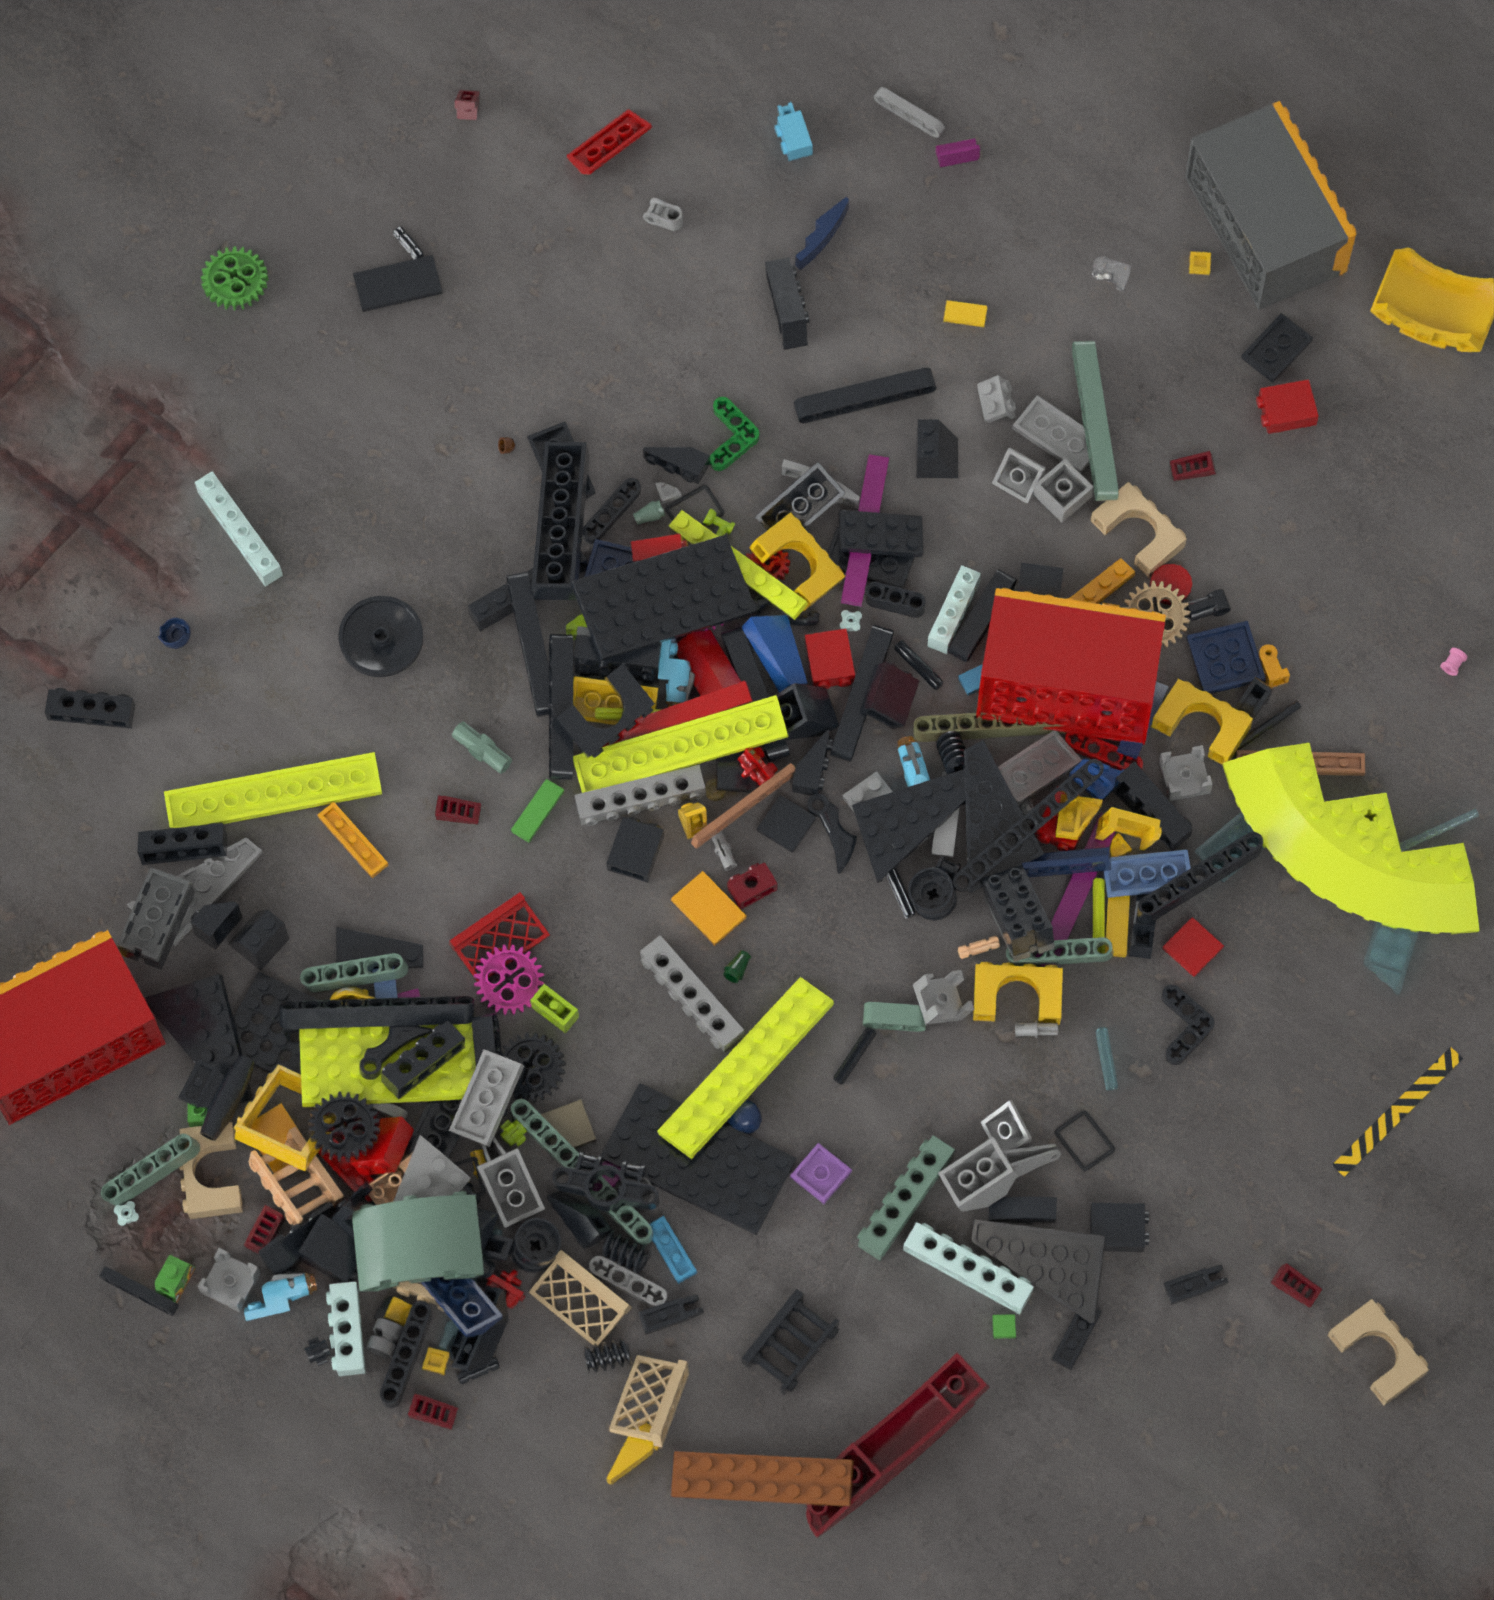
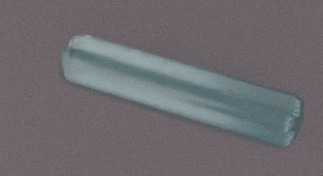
(1106, 1058)

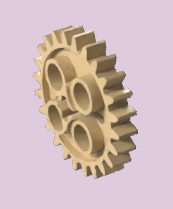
(1174, 614)

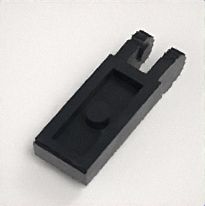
(1193, 1284)
(668, 1314)

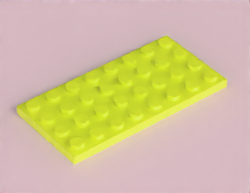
(333, 1058)

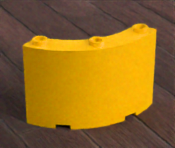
(1435, 303)

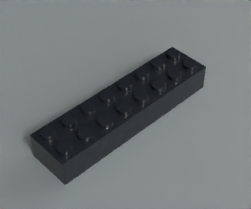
(560, 520)

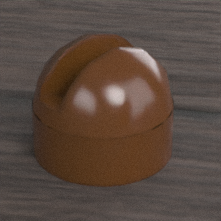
(506, 445)

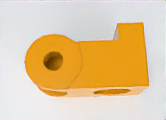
(1274, 674)

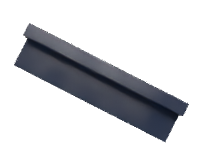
(1069, 862)

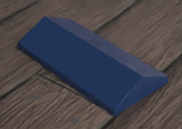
(464, 1304)

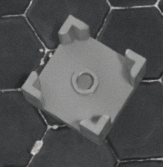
(1185, 774)
(940, 998)
(229, 1281)

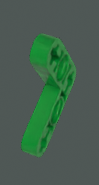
(739, 434)

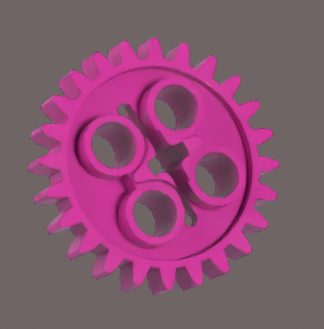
(496, 965)

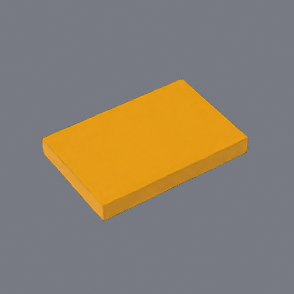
(708, 908)
(275, 1125)

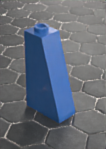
(776, 649)

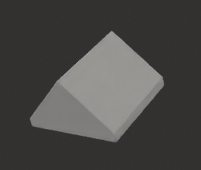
(1018, 475)
(1007, 1127)

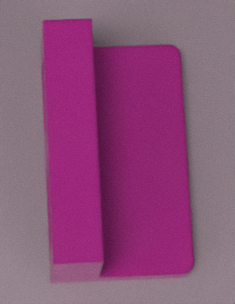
(957, 152)

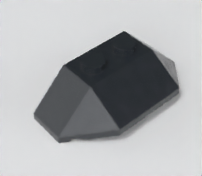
(477, 1350)

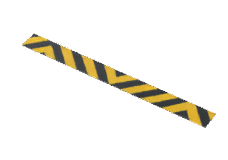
(1396, 1112)

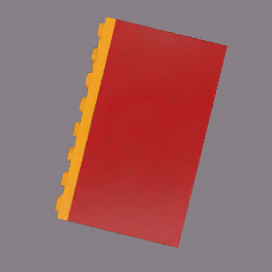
(1070, 665)
(70, 1025)

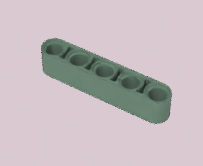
(1070, 955)
(345, 969)
(160, 1170)

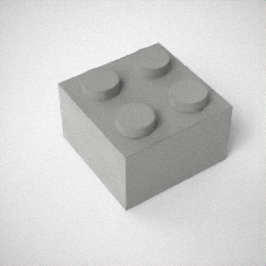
(1063, 490)

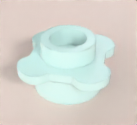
(851, 626)
(126, 1219)

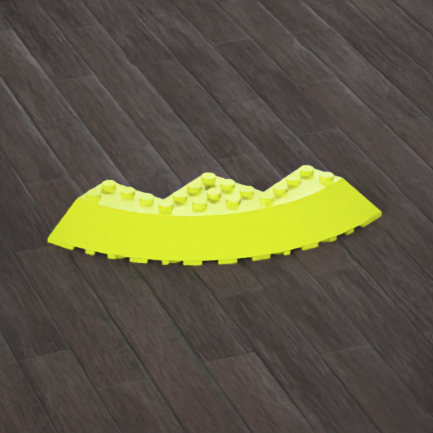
(1350, 846)

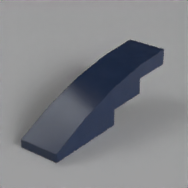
(824, 231)
(1133, 749)

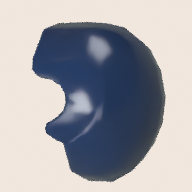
(175, 633)
(746, 1118)

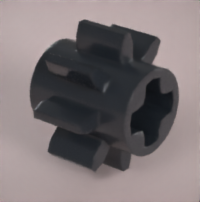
(317, 1351)

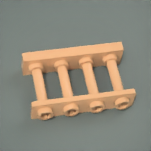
(318, 1177)

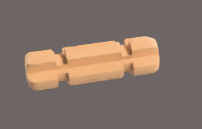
(978, 947)

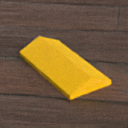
(595, 693)

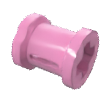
(1454, 661)

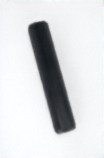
(918, 665)
(901, 894)
(854, 1055)

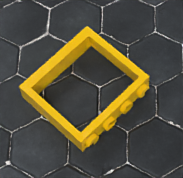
(244, 1134)

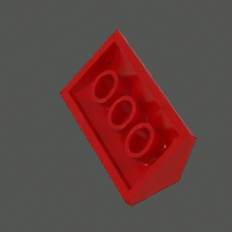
(608, 142)
(707, 662)

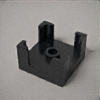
(344, 1214)

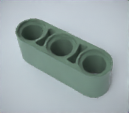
(893, 1016)

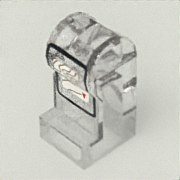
(1111, 271)

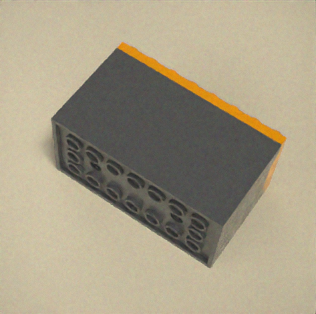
(1270, 205)

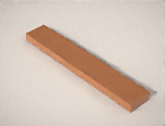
(1331, 763)
(743, 806)

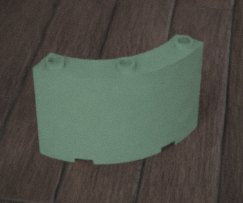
(417, 1241)

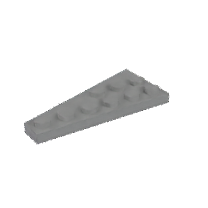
(215, 878)
(430, 1174)

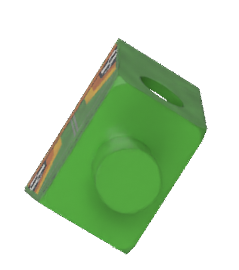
(173, 1277)

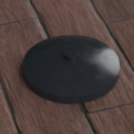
(380, 636)

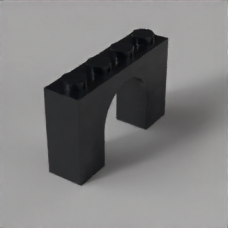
(634, 702)

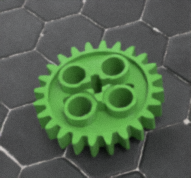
(244, 264)

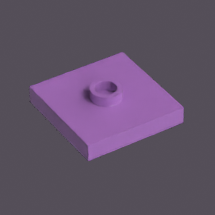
(821, 1173)

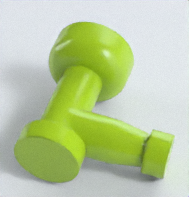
(724, 526)

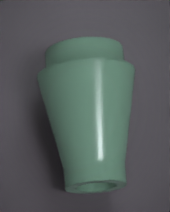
(650, 512)

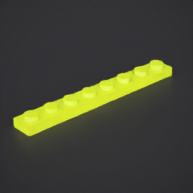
(753, 575)

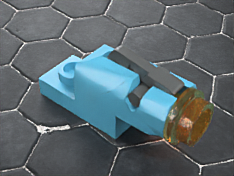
(676, 672)
(912, 761)
(279, 1291)

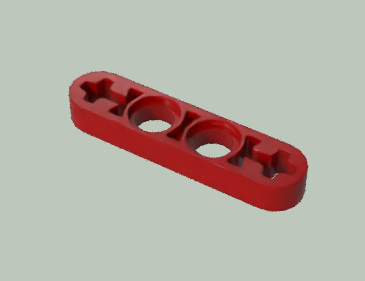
(1105, 749)

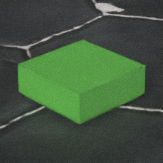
(1004, 1326)

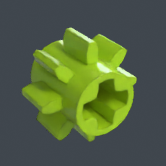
(513, 1133)

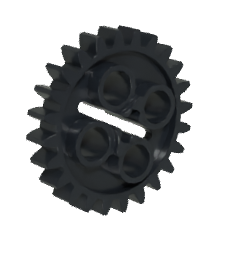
(549, 1073)
(352, 1143)

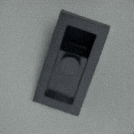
(1254, 697)

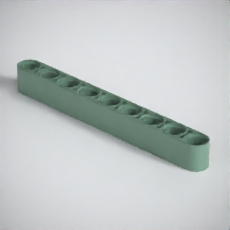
(1095, 420)
(561, 1147)

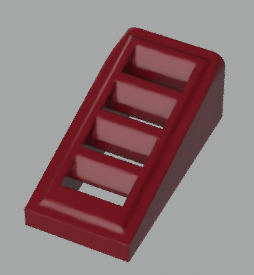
(1201, 472)
(448, 816)
(267, 1211)
(1292, 1291)
(435, 1404)

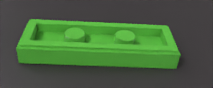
(537, 810)

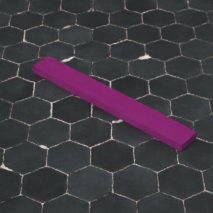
(869, 502)
(1075, 896)

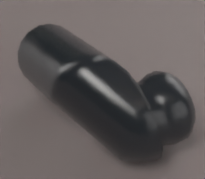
(810, 620)

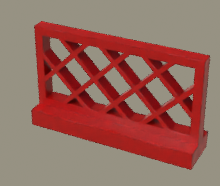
(492, 920)

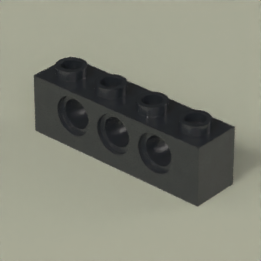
(121, 717)
(182, 844)
(402, 1083)

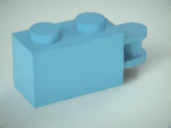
(793, 132)

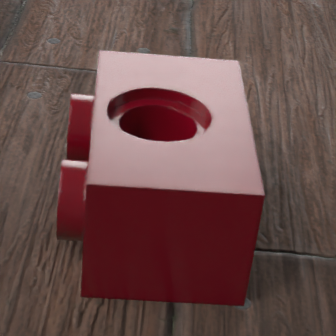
(746, 896)

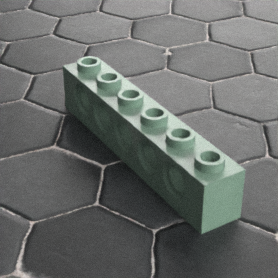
(879, 1245)

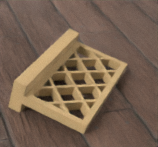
(593, 1284)
(668, 1399)

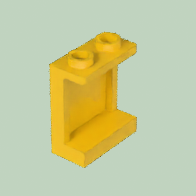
(1131, 824)

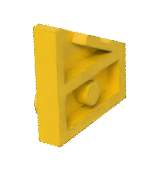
(1076, 816)

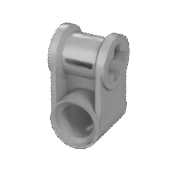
(660, 214)

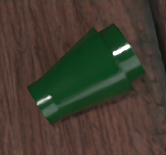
(736, 968)

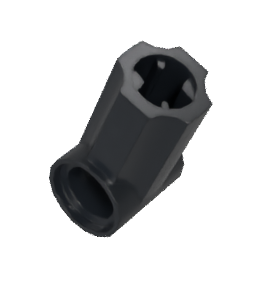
(1213, 604)

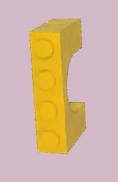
(792, 535)
(1187, 699)
(1045, 981)

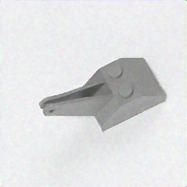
(989, 1172)
(509, 1185)

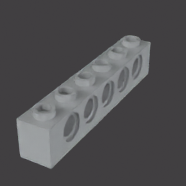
(629, 790)
(660, 950)

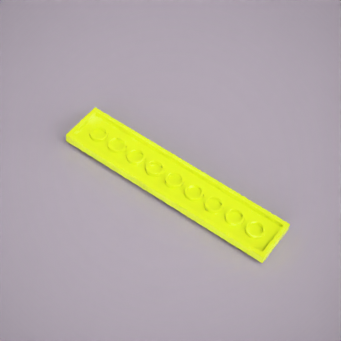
(683, 745)
(274, 792)
(745, 1067)

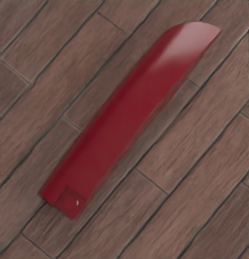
(903, 1436)

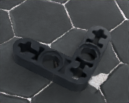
(1192, 1020)

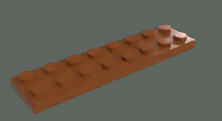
(762, 1478)

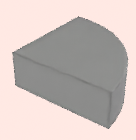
(667, 492)

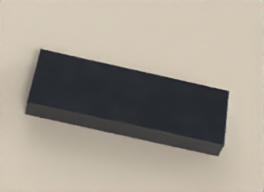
(1074, 1341)

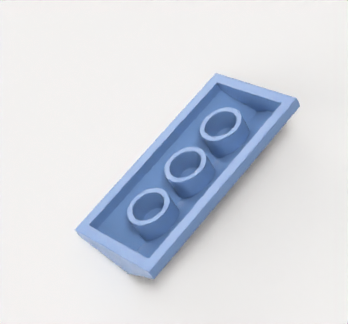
(1144, 872)

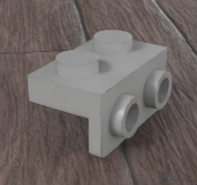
(996, 399)

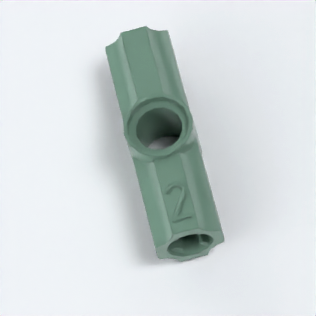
(481, 747)

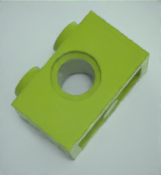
(554, 1008)

